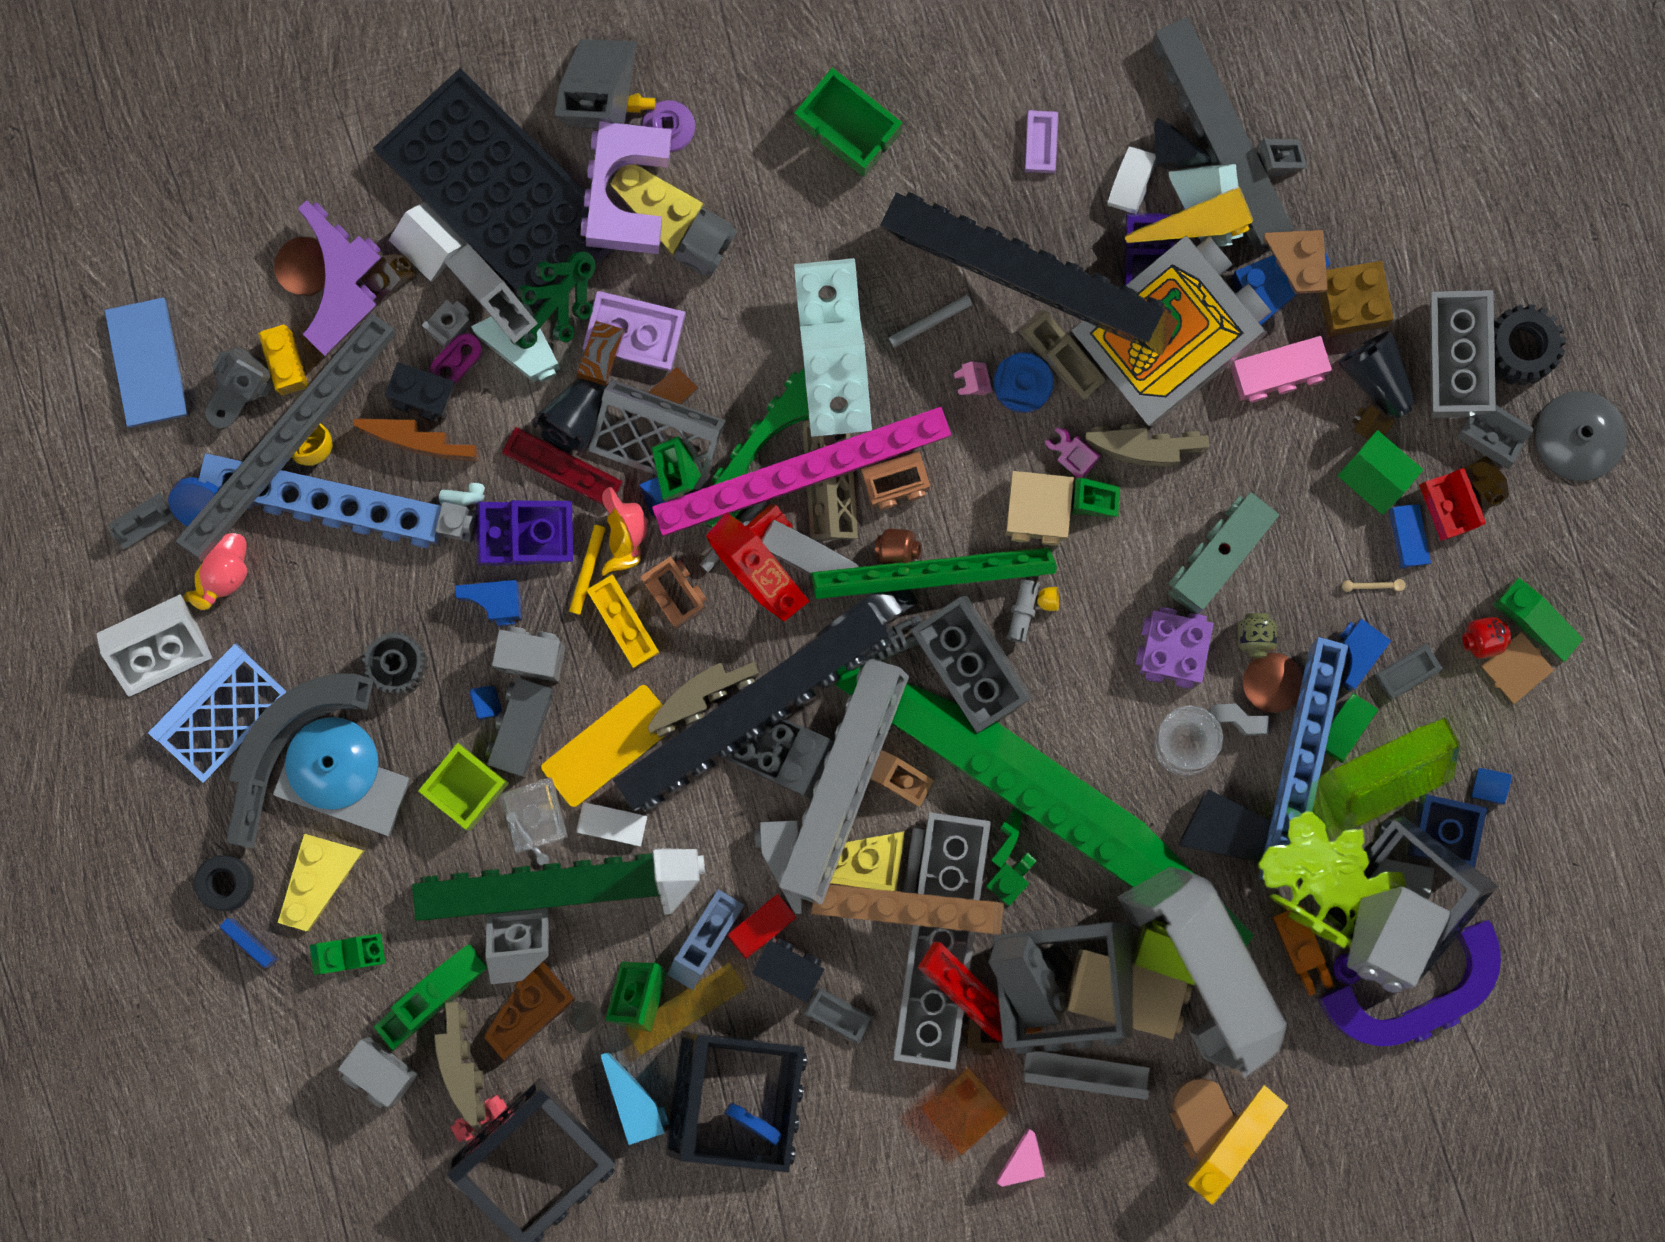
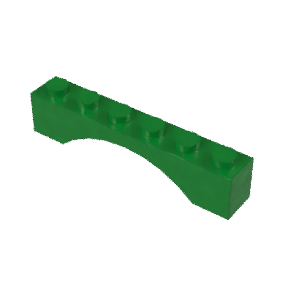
(783, 413)

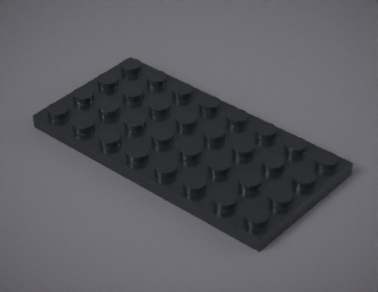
(490, 183)

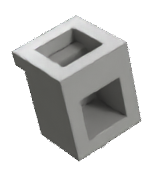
(446, 333)
(456, 522)

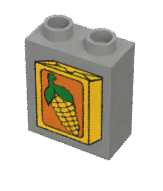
(1209, 336)

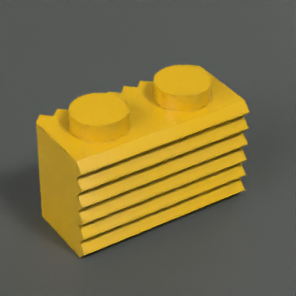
(283, 360)

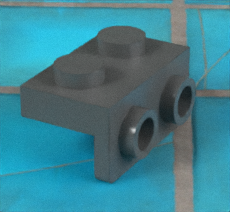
(1496, 435)

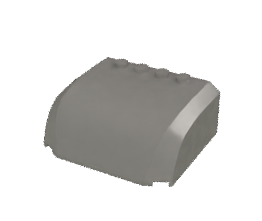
(1246, 1019)

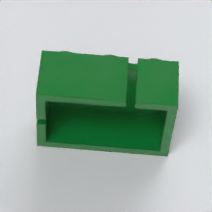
(848, 122)

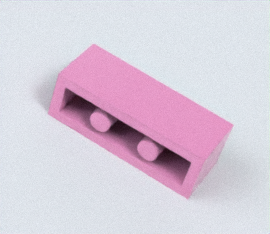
(1281, 369)

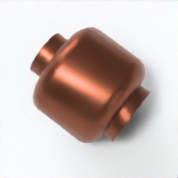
(897, 546)

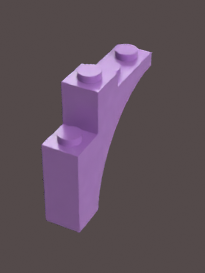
(343, 302)

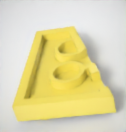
(653, 196)
(871, 863)
(315, 878)

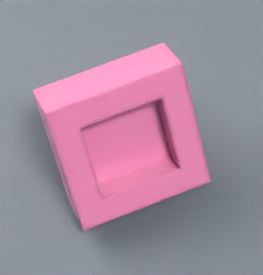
(976, 379)

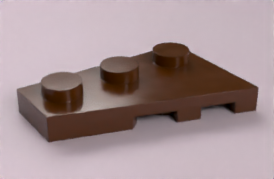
(528, 1011)

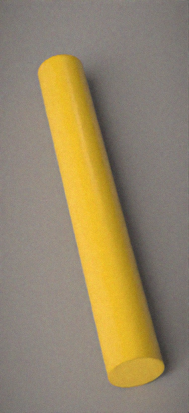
(587, 569)

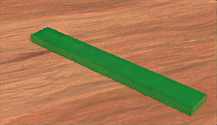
(932, 573)

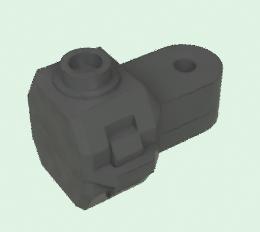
(240, 380)

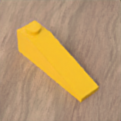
(1209, 218)
(1236, 1145)

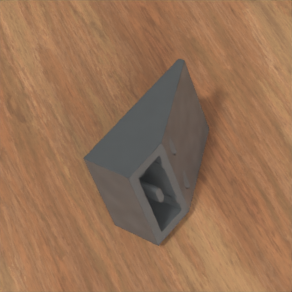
(596, 83)
(786, 756)

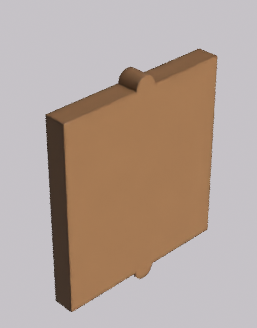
(1517, 668)

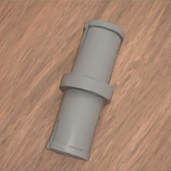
(1023, 611)

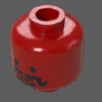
(1486, 637)

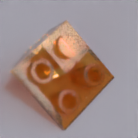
(964, 1110)

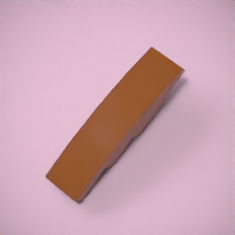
(406, 436)

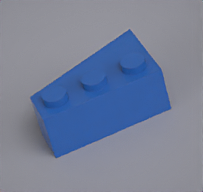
(1268, 283)

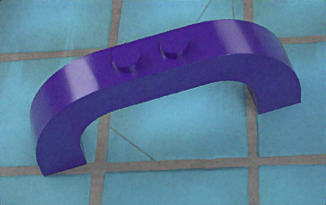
(1479, 979)

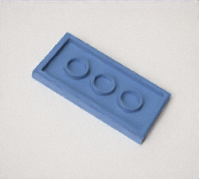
(146, 362)

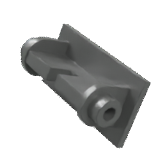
(141, 521)

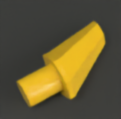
(637, 103)

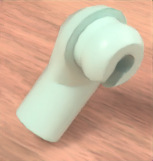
(473, 496)

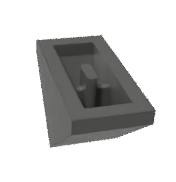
(1280, 156)

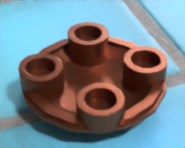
(301, 266)
(1272, 683)

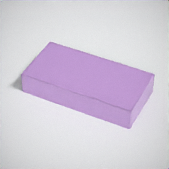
(1041, 141)

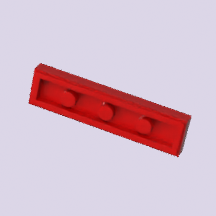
(963, 989)

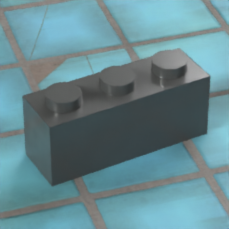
(519, 727)
(1028, 981)

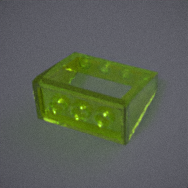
(1391, 774)

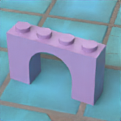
(617, 147)

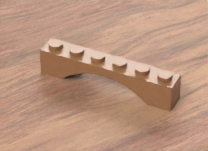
(911, 909)

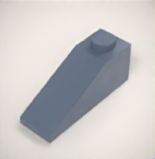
(705, 939)

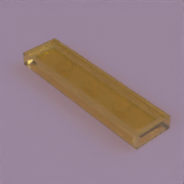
(688, 1007)

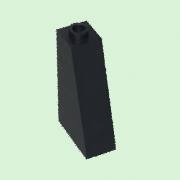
(1226, 829)

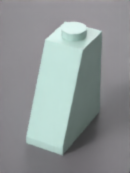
(1203, 183)
(535, 362)

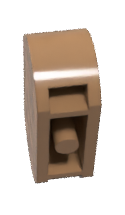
(1201, 1114)

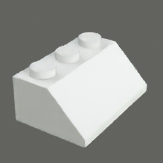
(153, 645)

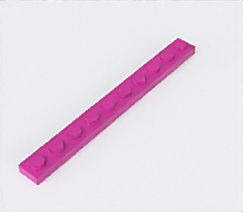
(802, 471)

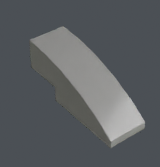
(802, 551)

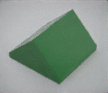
(1380, 472)
(636, 995)

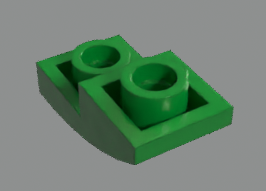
(1349, 727)

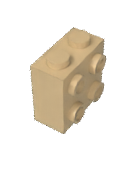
(1039, 507)

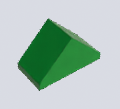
(674, 468)
(1094, 498)

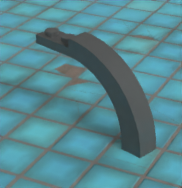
(273, 732)

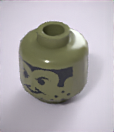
(1257, 634)

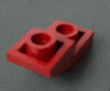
(761, 926)

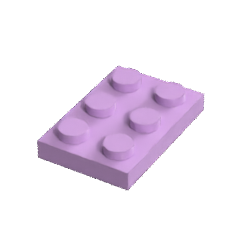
(650, 329)

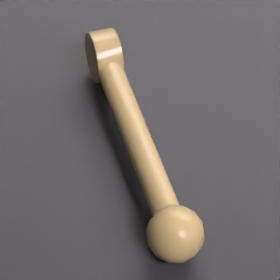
(1397, 585)

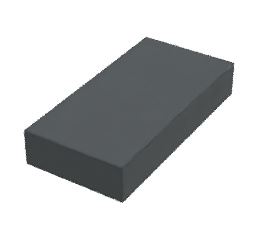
(1408, 672)
(838, 1015)

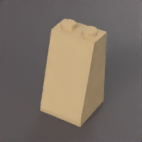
(1155, 995)

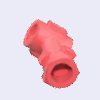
(493, 1107)

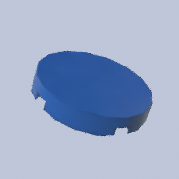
(1023, 382)
(189, 498)
(753, 1123)

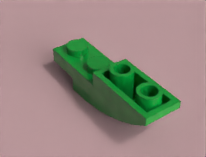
(430, 996)

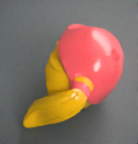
(627, 532)
(220, 572)

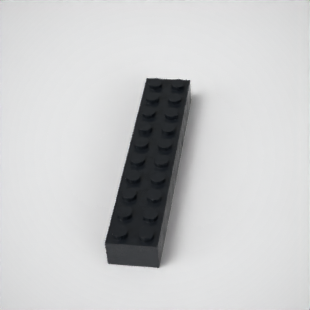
(1030, 273)
(755, 706)

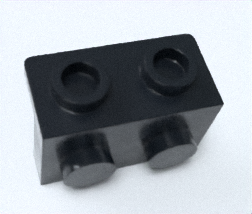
(419, 392)

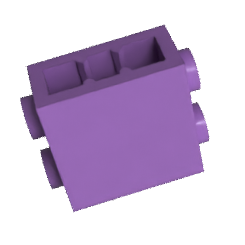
(1174, 647)

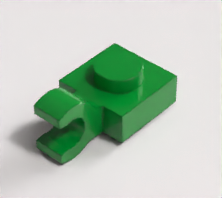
(1009, 881)

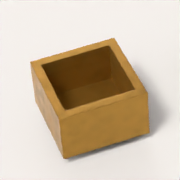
(1356, 299)

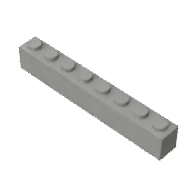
(843, 781)

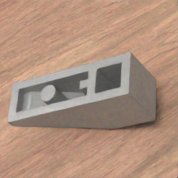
(775, 844)

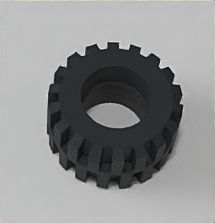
(1547, 338)

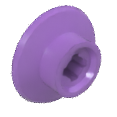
(682, 120)

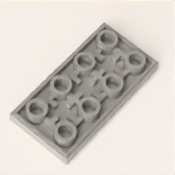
(374, 811)

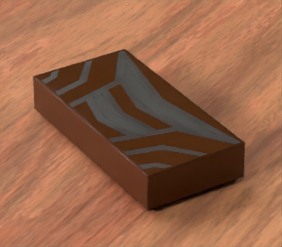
(600, 353)

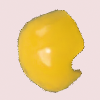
(315, 448)

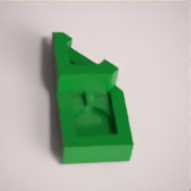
(1011, 829)

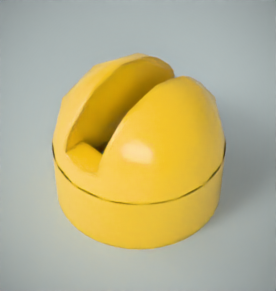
(1048, 599)

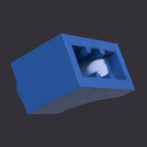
(498, 598)
(1363, 650)

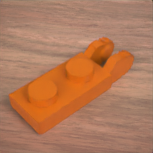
(1302, 951)

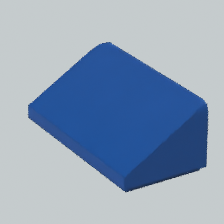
(1409, 536)

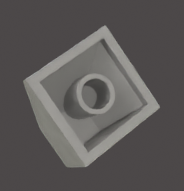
(516, 944)

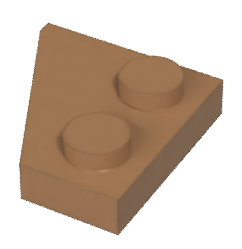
(1300, 258)

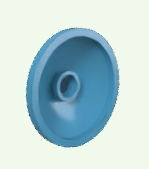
(353, 765)

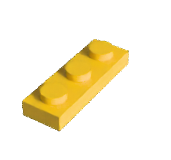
(623, 621)

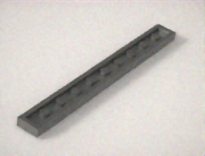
(285, 437)

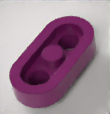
(453, 358)

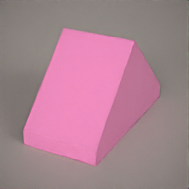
(1023, 1163)

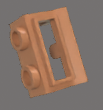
(912, 491)
(664, 600)

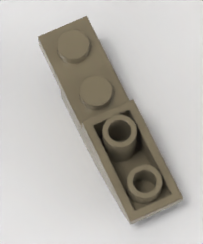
(1133, 446)
(688, 701)
(460, 1078)

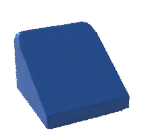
(485, 702)
(1491, 786)

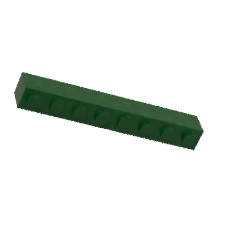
(535, 889)

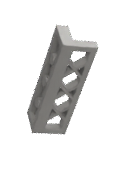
(1086, 1074)

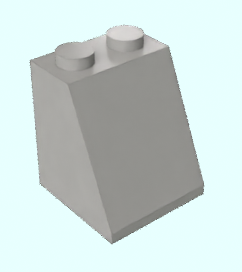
(1395, 937)

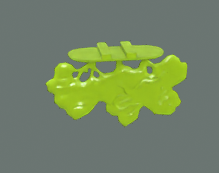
(1329, 872)

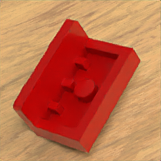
(1452, 504)

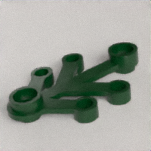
(559, 296)

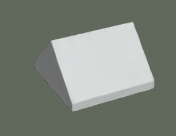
(426, 240)

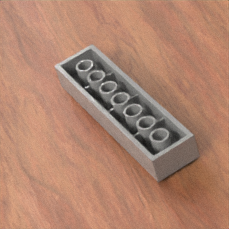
(949, 868)

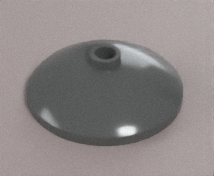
(1566, 449)

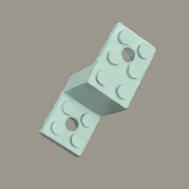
(833, 347)

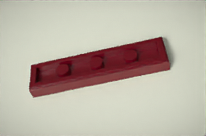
(559, 466)

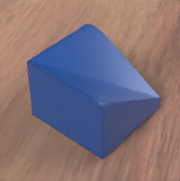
(652, 494)

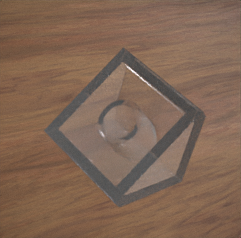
(534, 815)

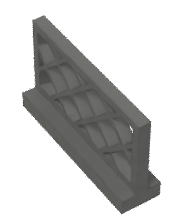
(656, 410)

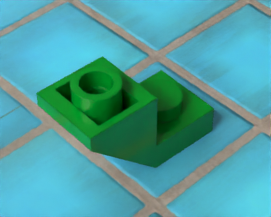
(347, 954)

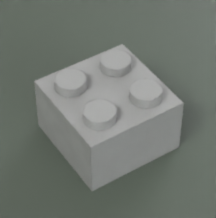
(528, 654)
(377, 1073)

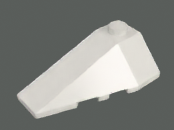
(677, 875)

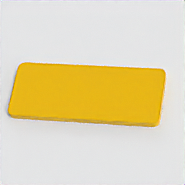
(604, 747)

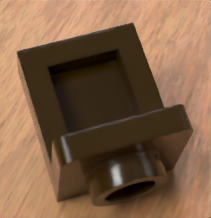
(388, 275)
(1371, 420)
(1487, 483)
(973, 1033)

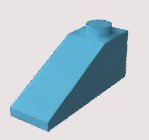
(635, 1106)

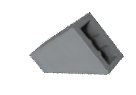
(491, 293)

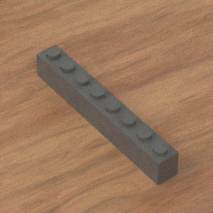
(1218, 125)

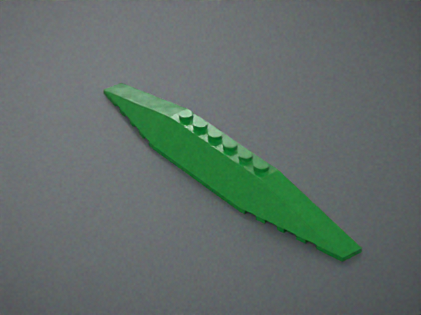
(1036, 788)

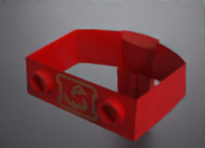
(754, 564)

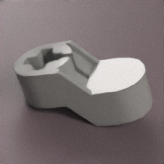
(1245, 724)

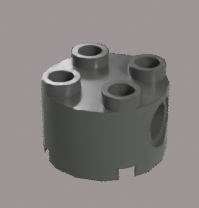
(703, 242)

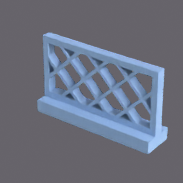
(198, 695)

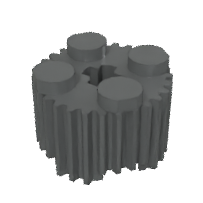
(411, 671)

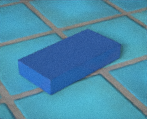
(248, 943)

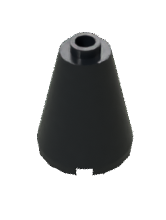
(1380, 374)
(571, 416)

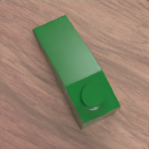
(1538, 618)

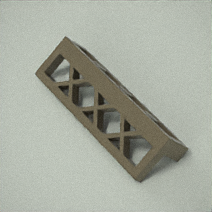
(822, 497)

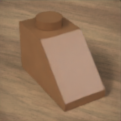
(901, 778)

